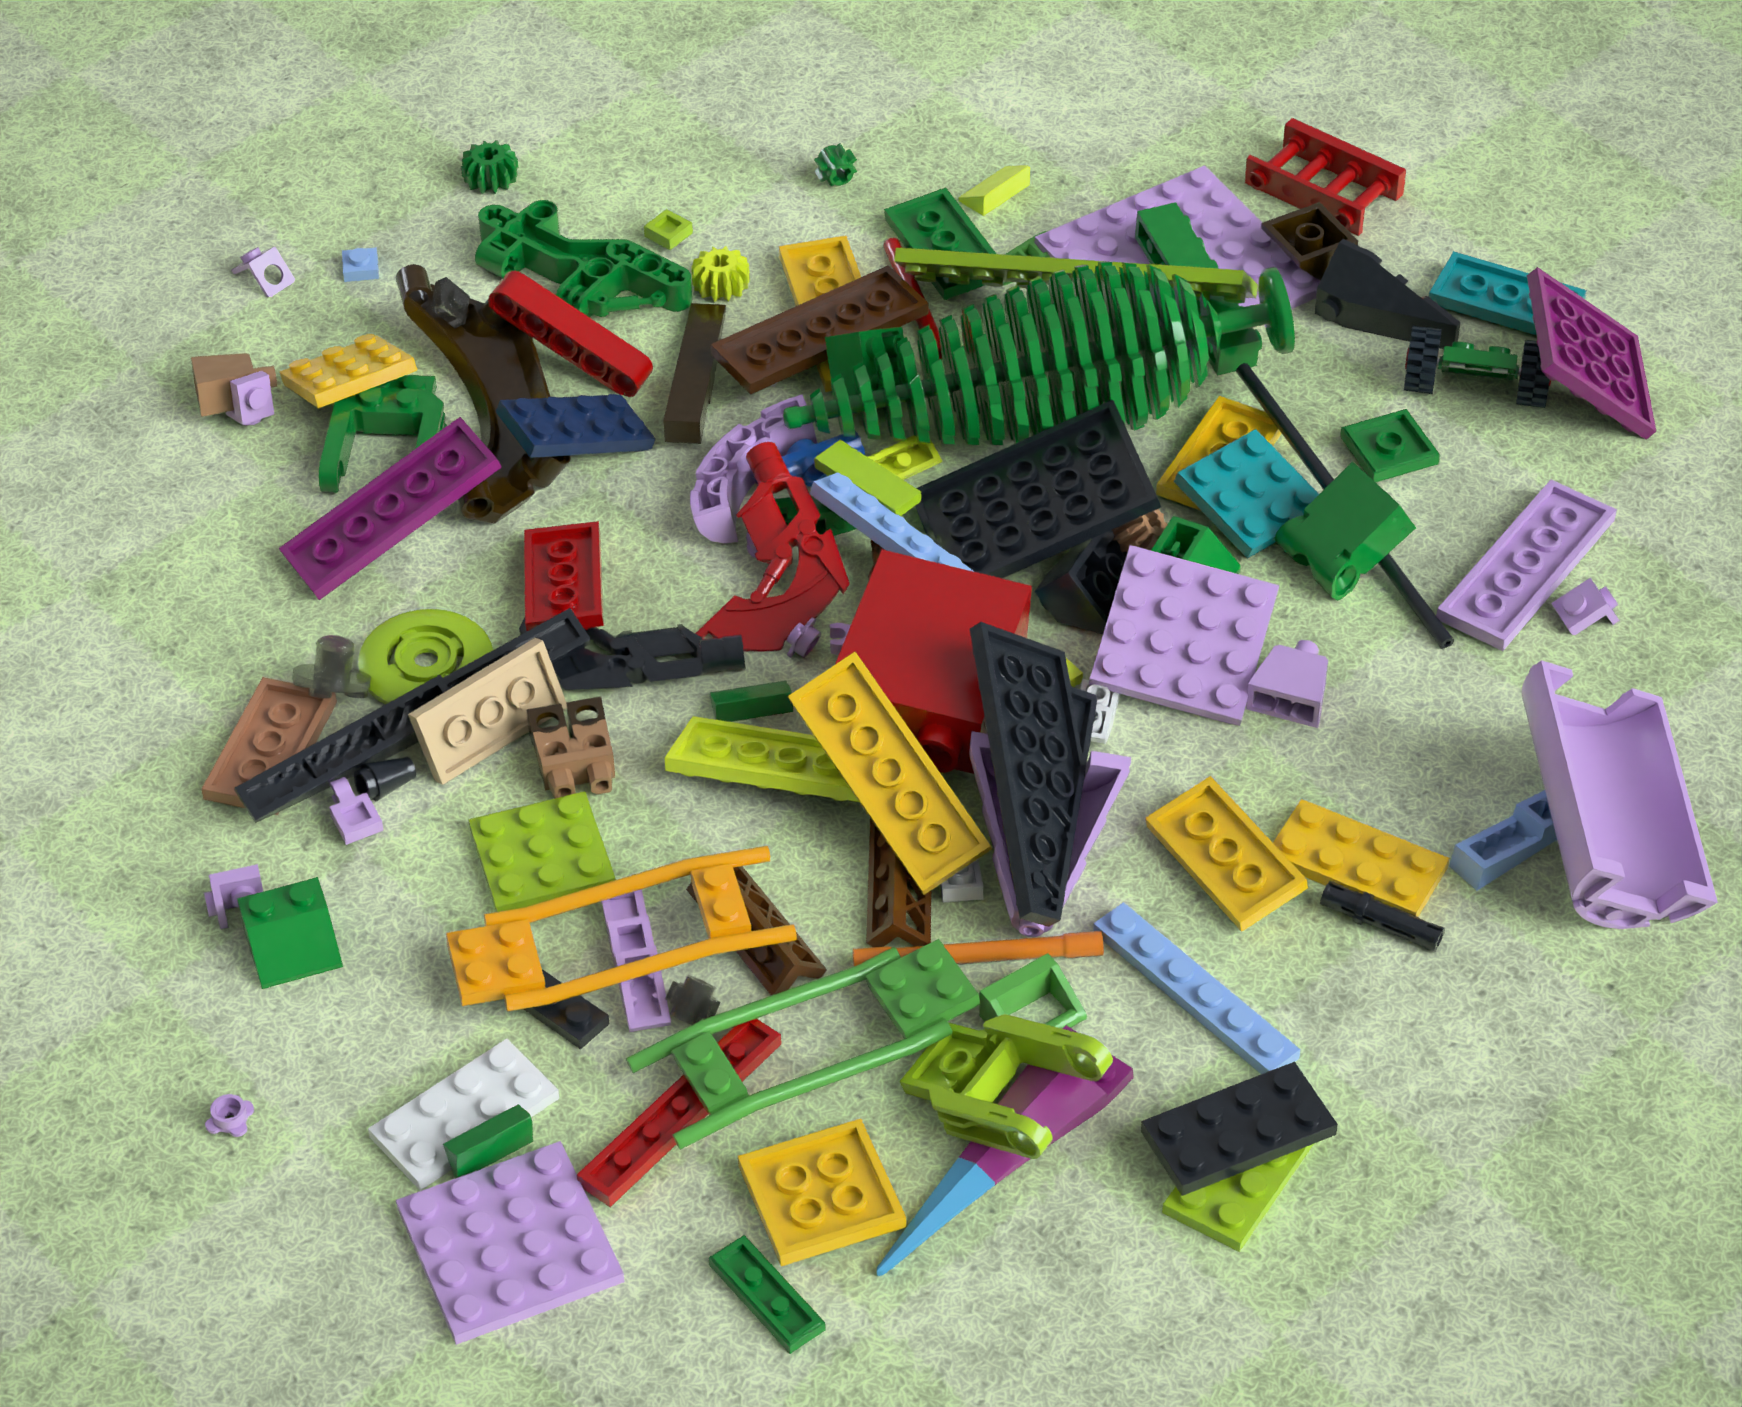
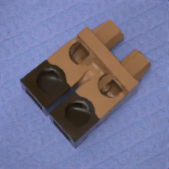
(573, 760)

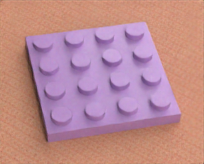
(1184, 635)
(509, 1242)

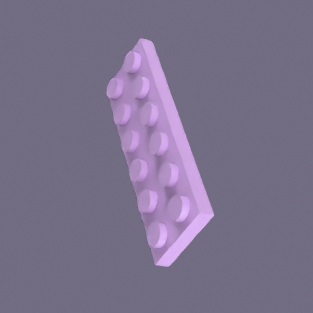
(1526, 565)

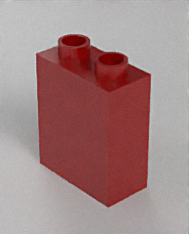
(919, 646)

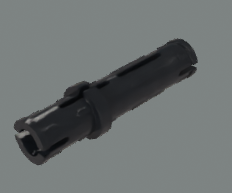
(1389, 919)

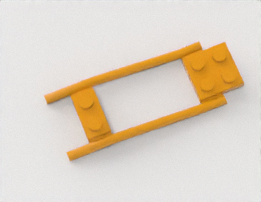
(503, 958)

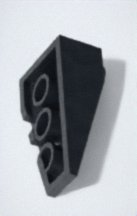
(1370, 299)
(1084, 583)

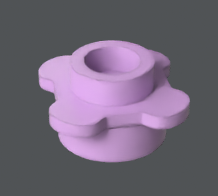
(803, 638)
(226, 1106)

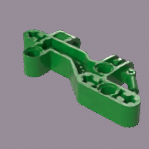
(587, 269)

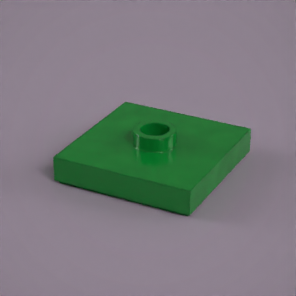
(1389, 445)

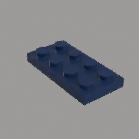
(575, 425)

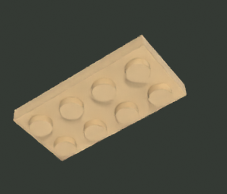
(486, 710)

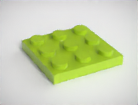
(541, 851)

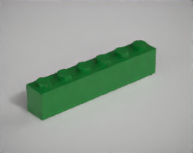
(1170, 240)

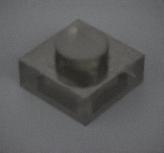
(450, 302)

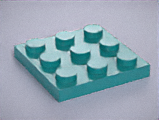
(1247, 491)

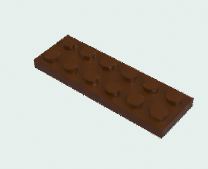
(797, 336)

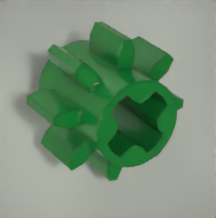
(835, 165)

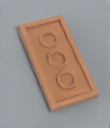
(272, 728)

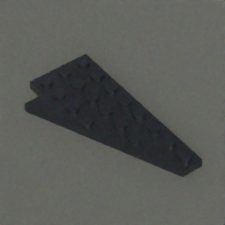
(1039, 759)

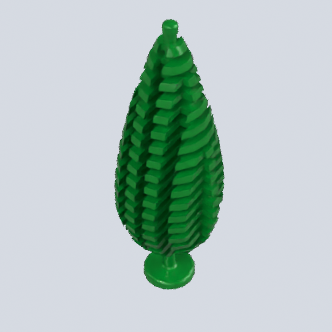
(1073, 350)

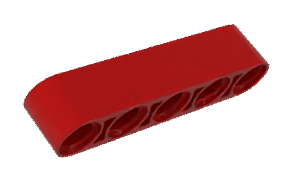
(570, 333)

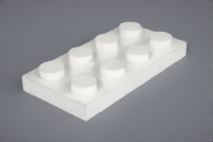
(458, 1103)

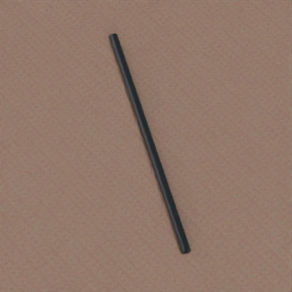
(1324, 478)

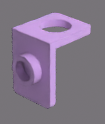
(258, 261)

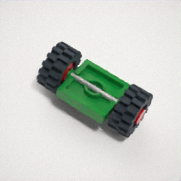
(1465, 360)

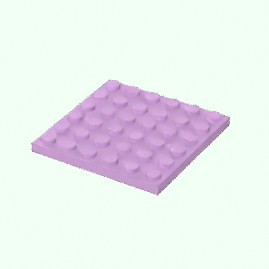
(1217, 216)

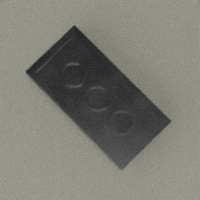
(1238, 1128)

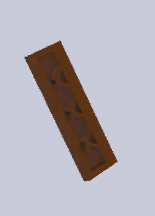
(891, 899)
(775, 964)

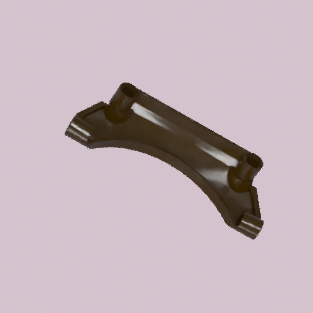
(494, 365)

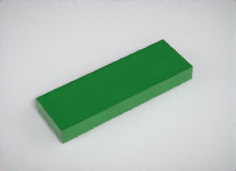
(767, 1294)

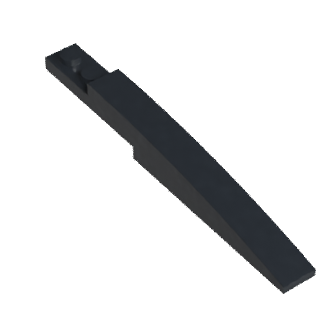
(385, 729)

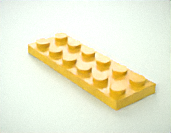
(816, 269)
(889, 773)

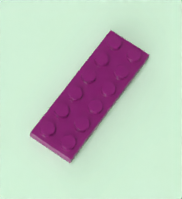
(390, 508)

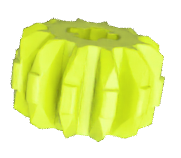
(720, 273)

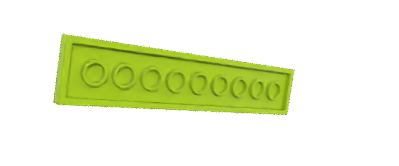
(1000, 268)

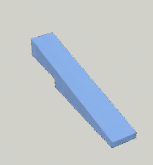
(1505, 844)

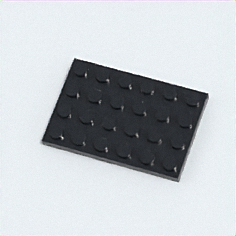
(1039, 495)

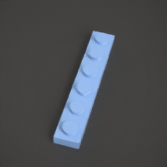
(877, 521)
(1196, 990)

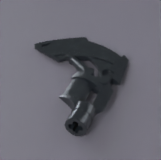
(634, 658)

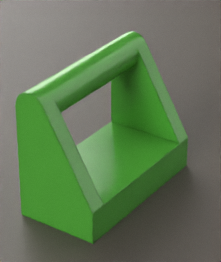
(1029, 985)

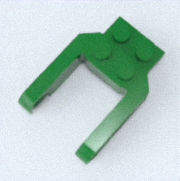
(395, 407)

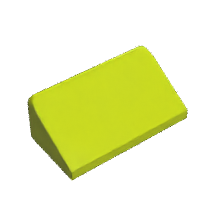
(997, 189)
(907, 457)

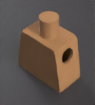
(213, 378)

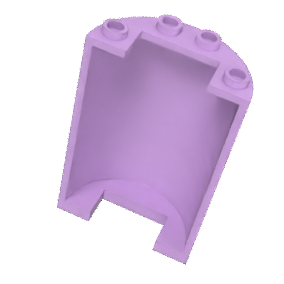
(1617, 804)

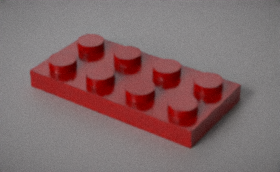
(563, 573)

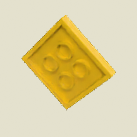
(347, 370)
(821, 1192)

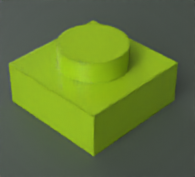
(668, 229)

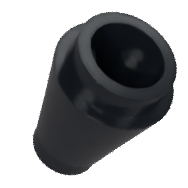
(383, 777)

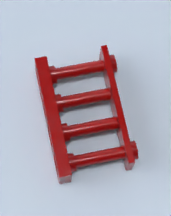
(1334, 155)

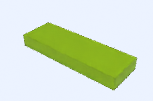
(869, 476)

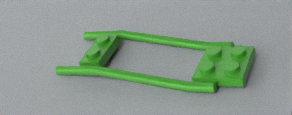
(914, 991)

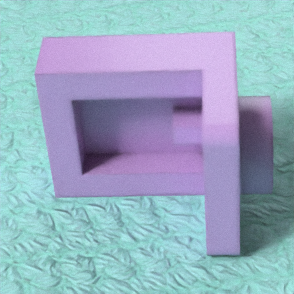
(251, 398)
(1585, 606)

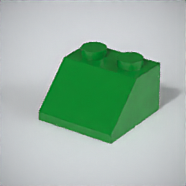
(289, 932)

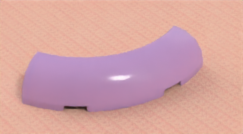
(726, 475)

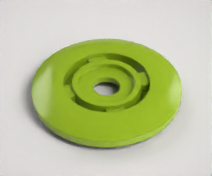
(416, 633)

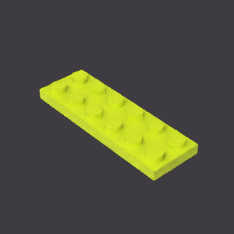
(756, 758)

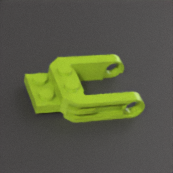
(974, 1066)

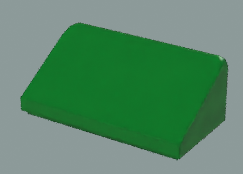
(751, 701)
(489, 1141)

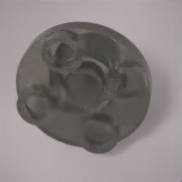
(332, 670)

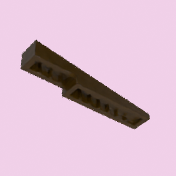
(694, 375)

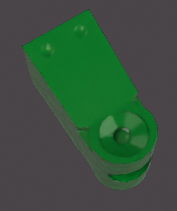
(1345, 531)

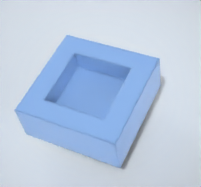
(360, 264)

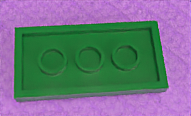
(938, 224)

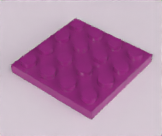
(1590, 354)

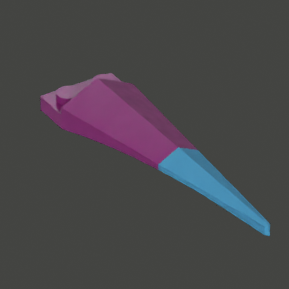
(1038, 1093)

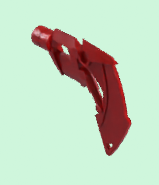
(820, 570)

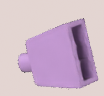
(1290, 684)

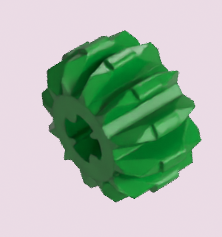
(489, 166)

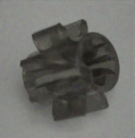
(692, 1000)

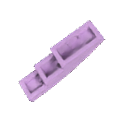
(630, 941)

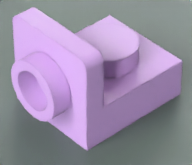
(228, 887)

